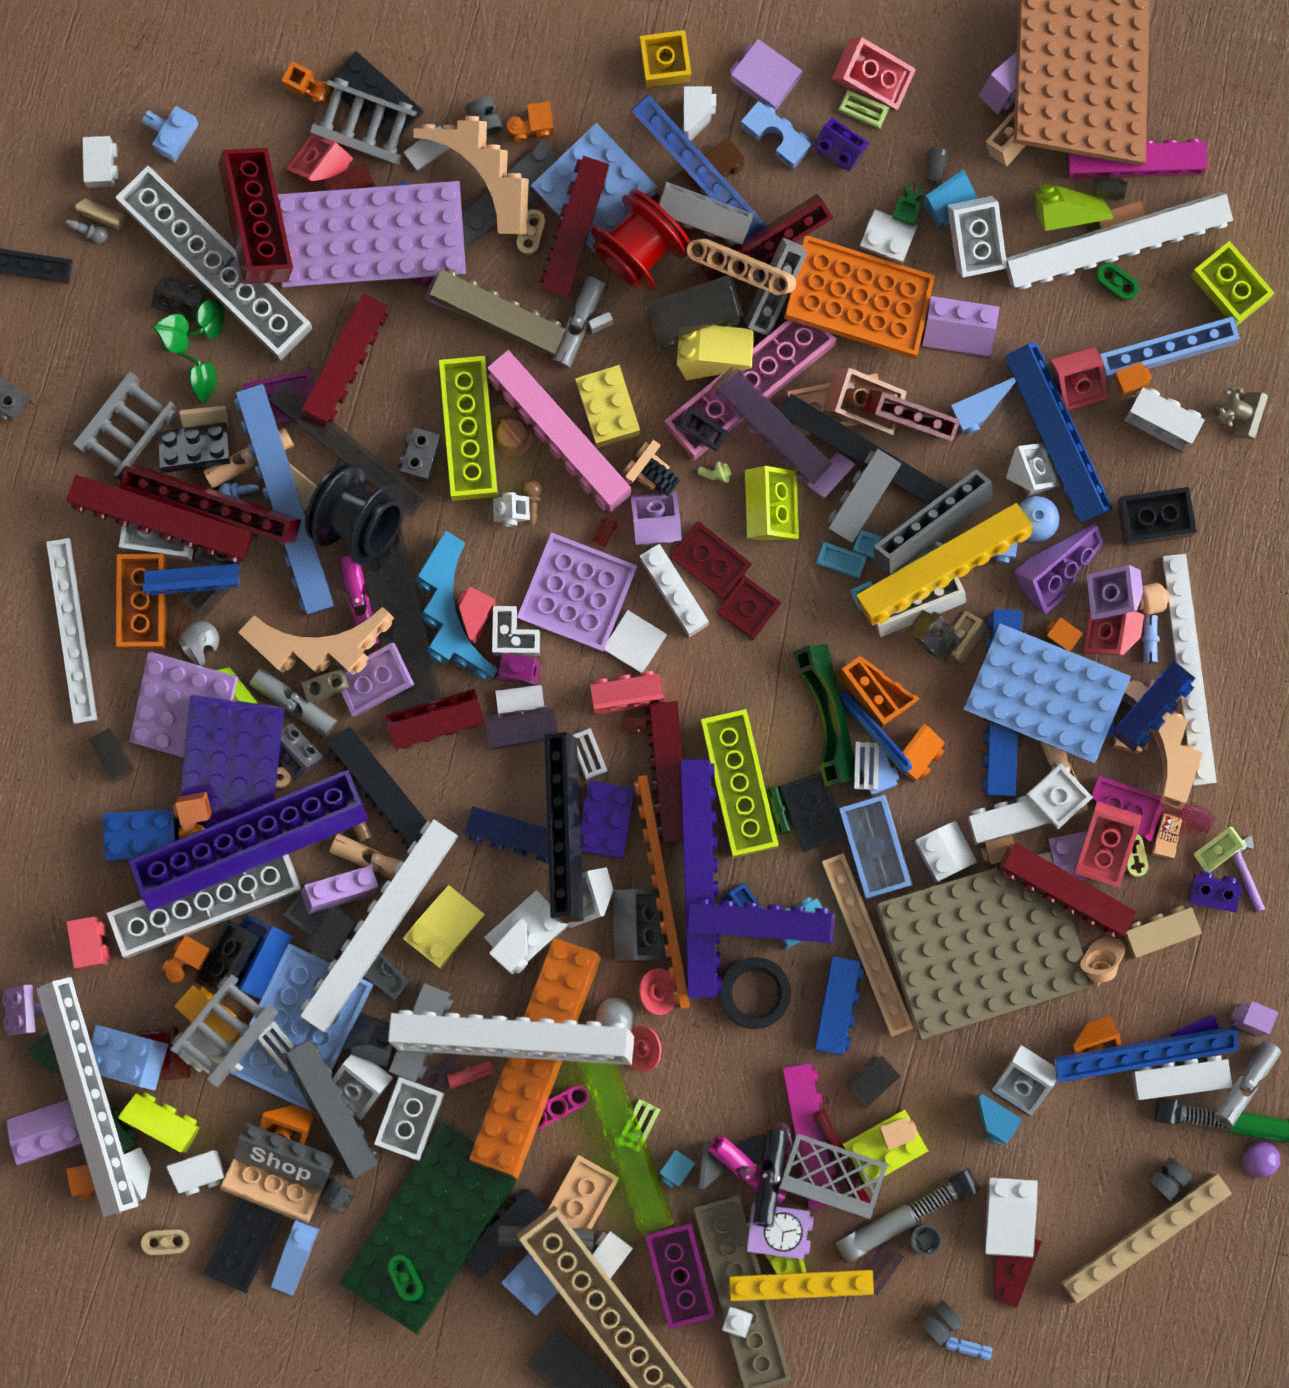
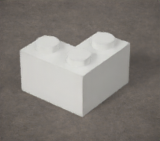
(510, 639)

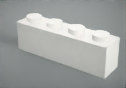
(674, 590)
(938, 601)
(1005, 820)
(1182, 1079)

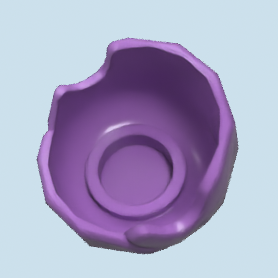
(1261, 1159)

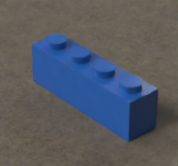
(837, 1006)

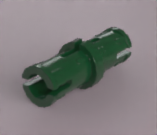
(778, 810)

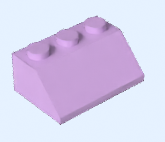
(960, 326)
(43, 1132)

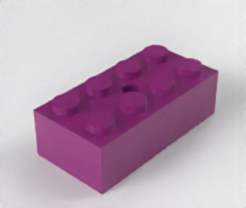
(684, 1299)

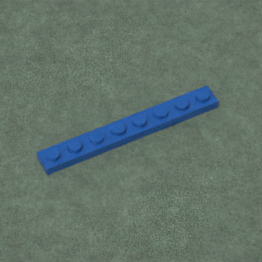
(691, 158)
(1146, 1054)

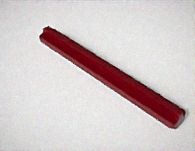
(832, 1138)

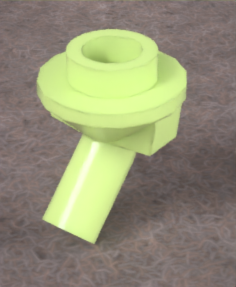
(721, 472)

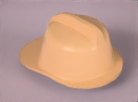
(1103, 959)

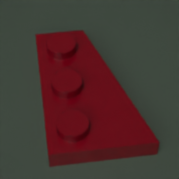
(1012, 1276)

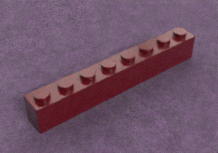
(210, 503)
(159, 518)

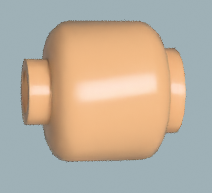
(1153, 599)

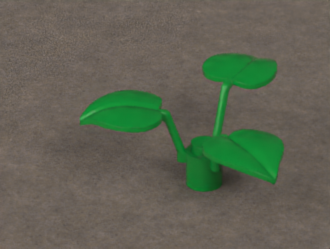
(174, 339)

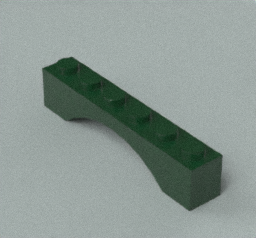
(817, 671)
(45, 1056)

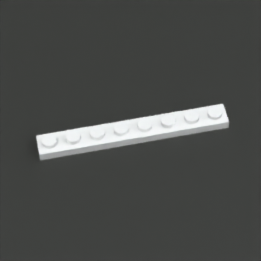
(72, 631)

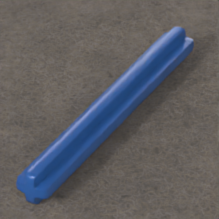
(876, 732)

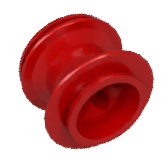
(639, 240)

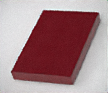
(710, 560)

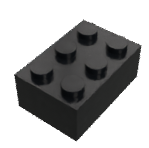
(1156, 516)

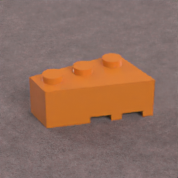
(876, 692)

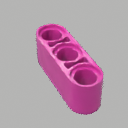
(569, 1105)

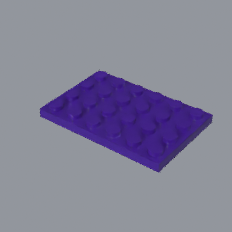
(231, 755)

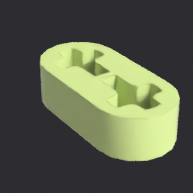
(1141, 858)

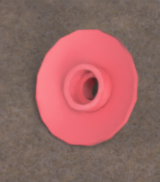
(657, 981)
(645, 1049)

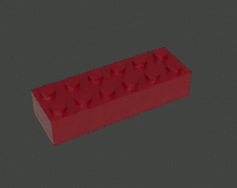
(255, 216)

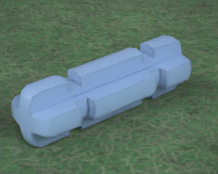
(968, 1348)

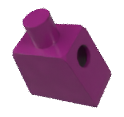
(518, 669)

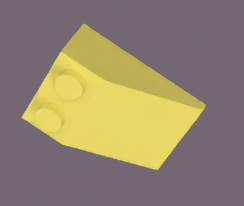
(714, 351)
(444, 926)

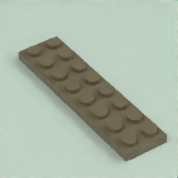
(725, 1243)

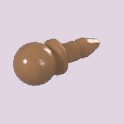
(532, 490)

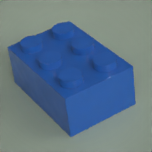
(137, 833)

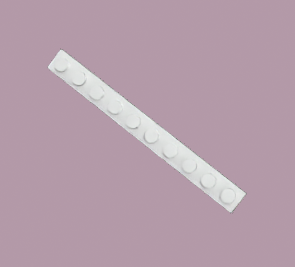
(1188, 657)

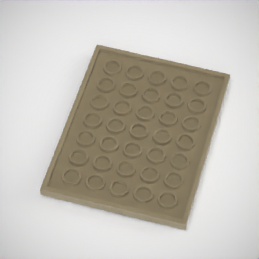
(979, 950)

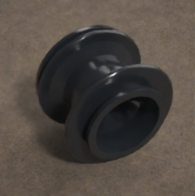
(350, 511)

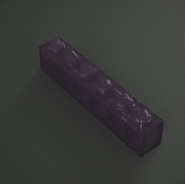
(772, 425)

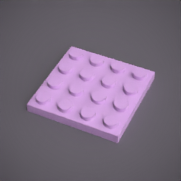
(577, 592)
(165, 700)

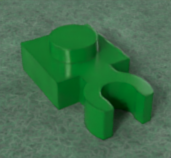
(908, 206)

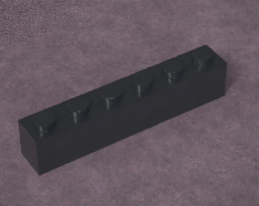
(378, 785)

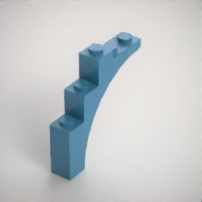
(440, 611)

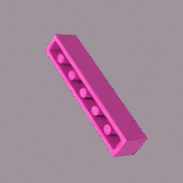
(1161, 160)
(803, 1103)

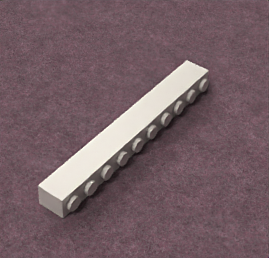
(1118, 239)
(379, 925)
(87, 1097)

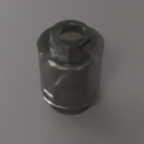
(1110, 188)

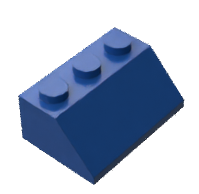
(264, 958)

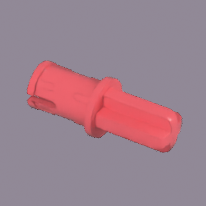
(470, 1074)

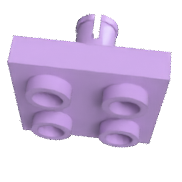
(20, 1010)

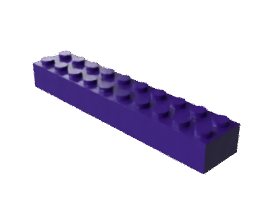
(248, 840)
(698, 872)

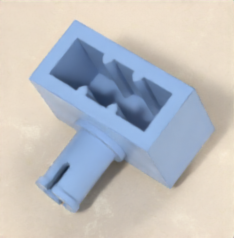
(173, 132)

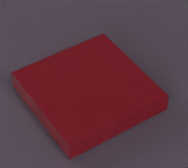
(748, 607)

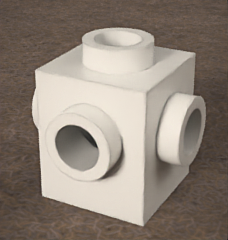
(511, 509)

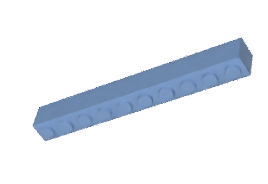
(284, 497)

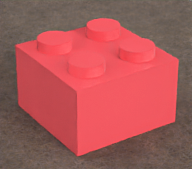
(88, 943)

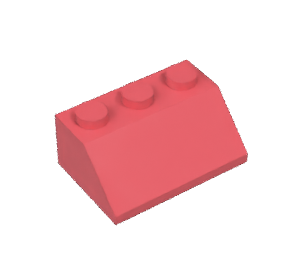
(626, 693)

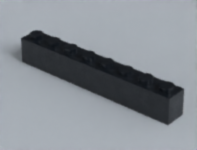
(563, 828)

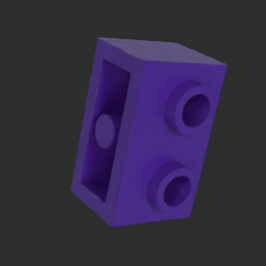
(840, 144)
(1213, 895)

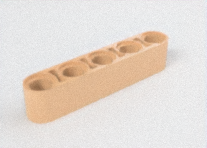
(751, 269)

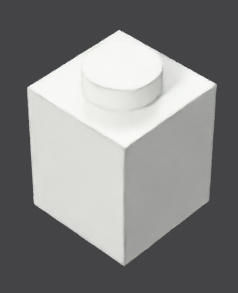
(737, 1321)

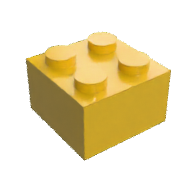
(665, 59)

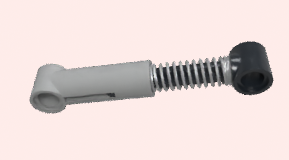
(904, 1217)

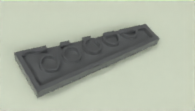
(482, 214)
(381, 972)

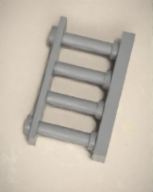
(368, 143)
(115, 404)
(248, 1034)

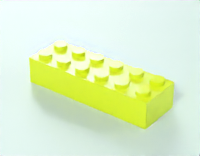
(468, 428)
(739, 783)

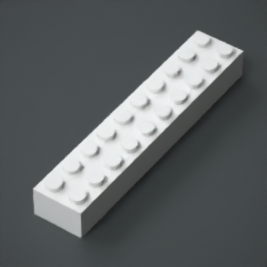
(204, 255)
(511, 1038)

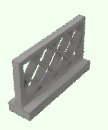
(828, 1196)

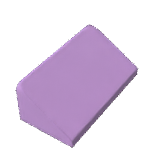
(833, 476)

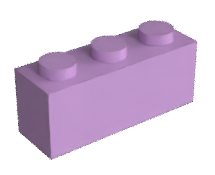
(339, 890)
(1254, 1018)

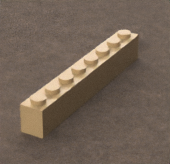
(1146, 1238)

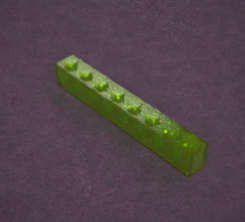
(628, 1146)

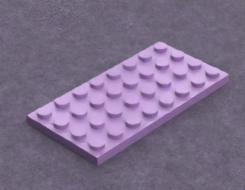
(373, 233)

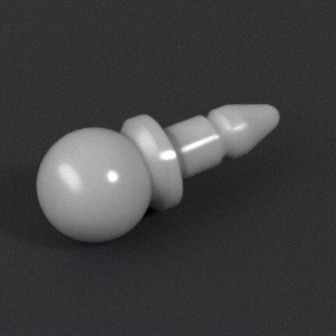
(97, 234)

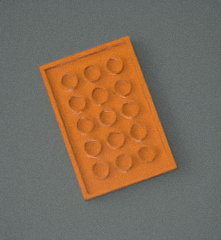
(860, 297)

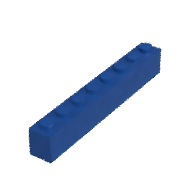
(1058, 432)
(1000, 741)

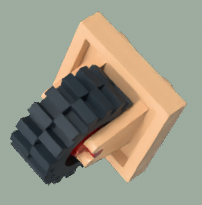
(651, 470)

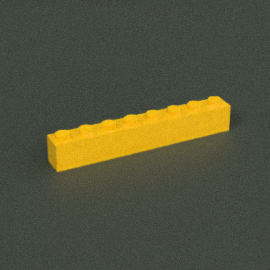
(944, 564)

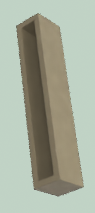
(495, 312)

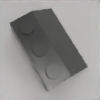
(637, 926)

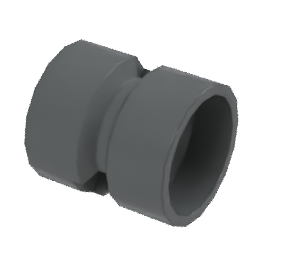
(485, 109)
(1170, 1179)
(925, 1239)
(941, 1323)

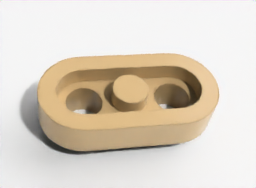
(534, 233)
(165, 1242)

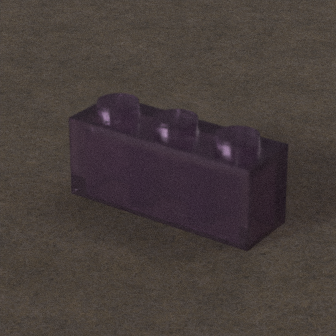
(520, 728)

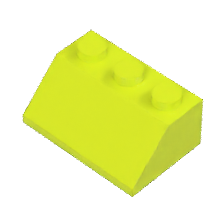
(771, 504)
(160, 1122)

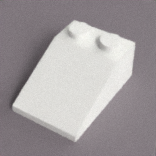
(1010, 1217)

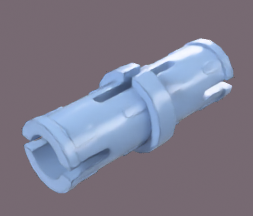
(1150, 639)

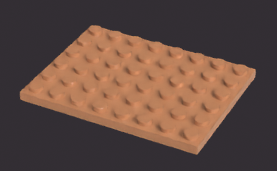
(1083, 77)

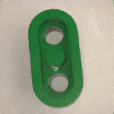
(1119, 280)
(405, 1279)

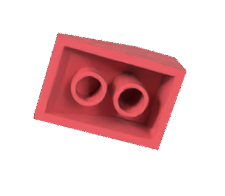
(873, 73)
(1108, 844)

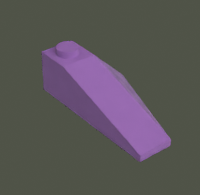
(1051, 571)

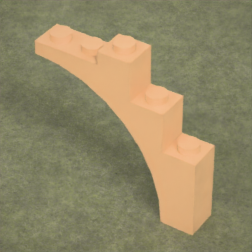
(507, 189)
(317, 653)
(1178, 761)

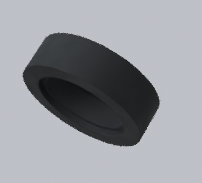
(775, 972)

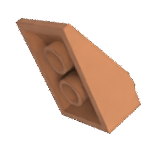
(849, 395)

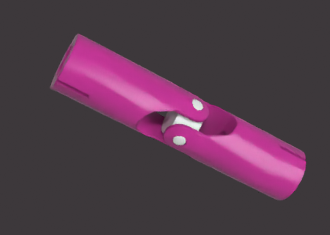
(355, 586)
(735, 1158)

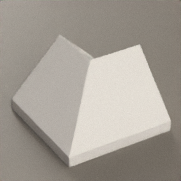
(1032, 469)

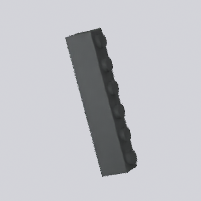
(933, 522)
(329, 1109)

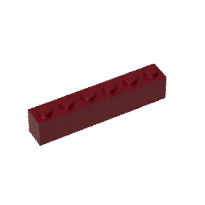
(575, 226)
(792, 226)
(344, 360)
(666, 762)
(1066, 890)

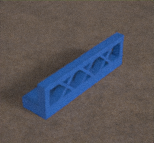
(191, 579)

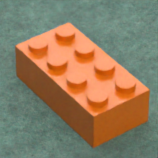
(139, 617)

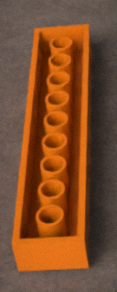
(528, 1082)

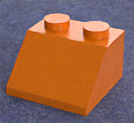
(921, 751)

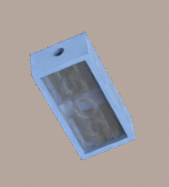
(876, 847)

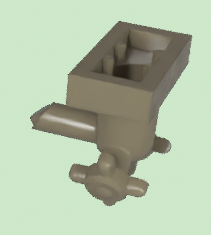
(1247, 411)

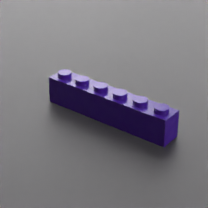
(761, 922)

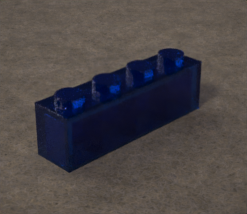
(1154, 706)
(509, 833)

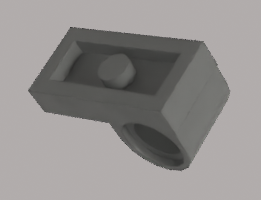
(338, 1195)

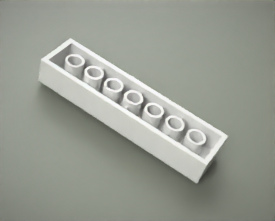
(143, 930)

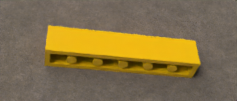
(800, 1285)

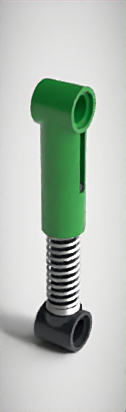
(1247, 1124)

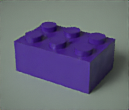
(606, 819)

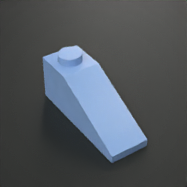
(977, 408)
(294, 1257)

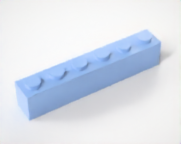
(1173, 347)

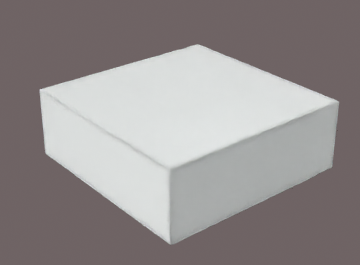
(600, 322)

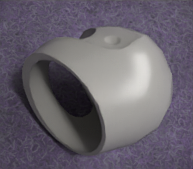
(196, 637)
(615, 1011)

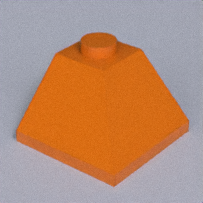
(1096, 1036)
(290, 1122)

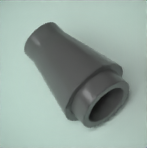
(936, 164)

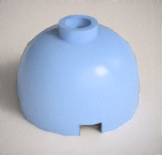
(1043, 517)

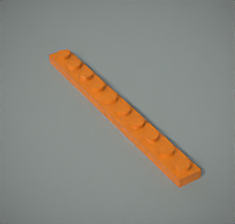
(663, 902)

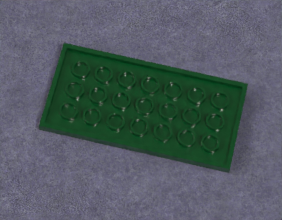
(431, 1222)

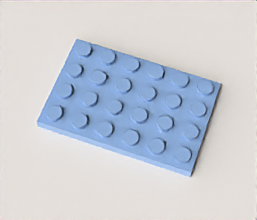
(1047, 693)
(287, 991)

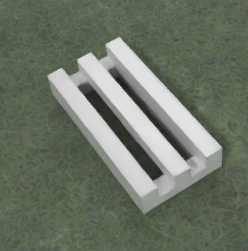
(867, 745)
(595, 772)
(267, 1031)

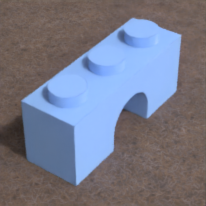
(763, 121)

